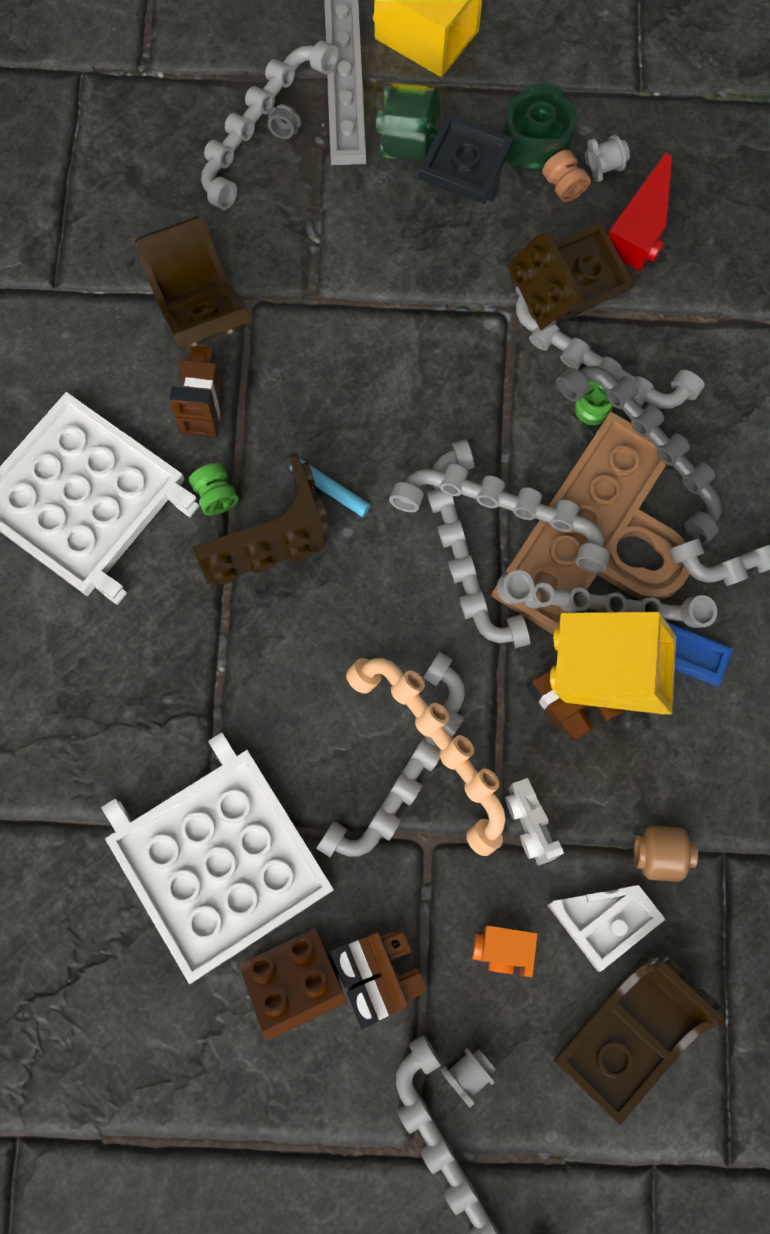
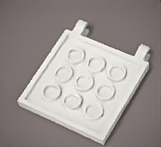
(84, 495)
(217, 863)

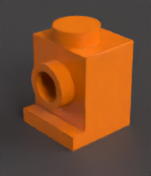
(506, 949)

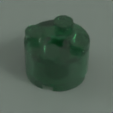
(408, 121)
(540, 124)

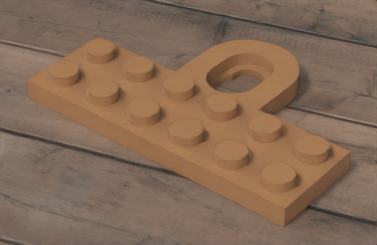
(609, 489)

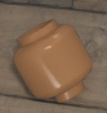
(665, 853)

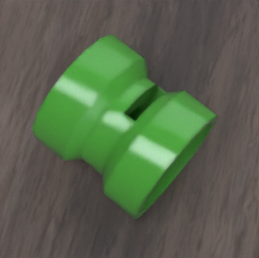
(593, 414)
(213, 489)

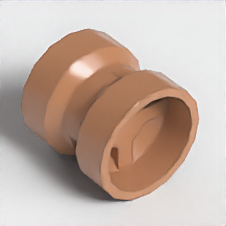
(566, 175)

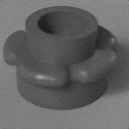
(283, 121)

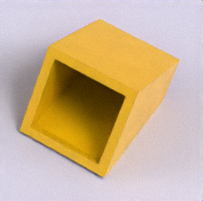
(427, 30)
(615, 661)

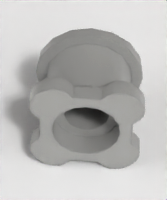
(606, 156)
(469, 1075)

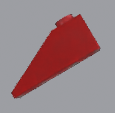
(643, 221)

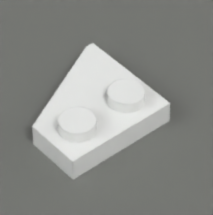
(536, 840)
(607, 922)

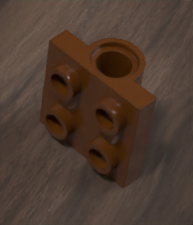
(292, 984)

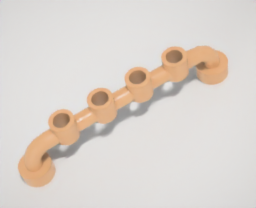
(484, 835)

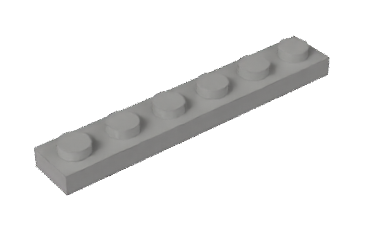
(345, 84)

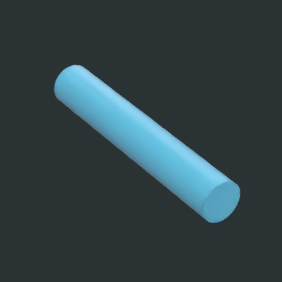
(339, 492)

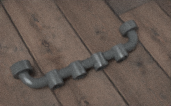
(646, 423)

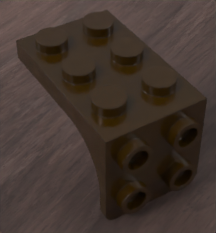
(569, 274)
(190, 283)
(259, 547)
(637, 1035)

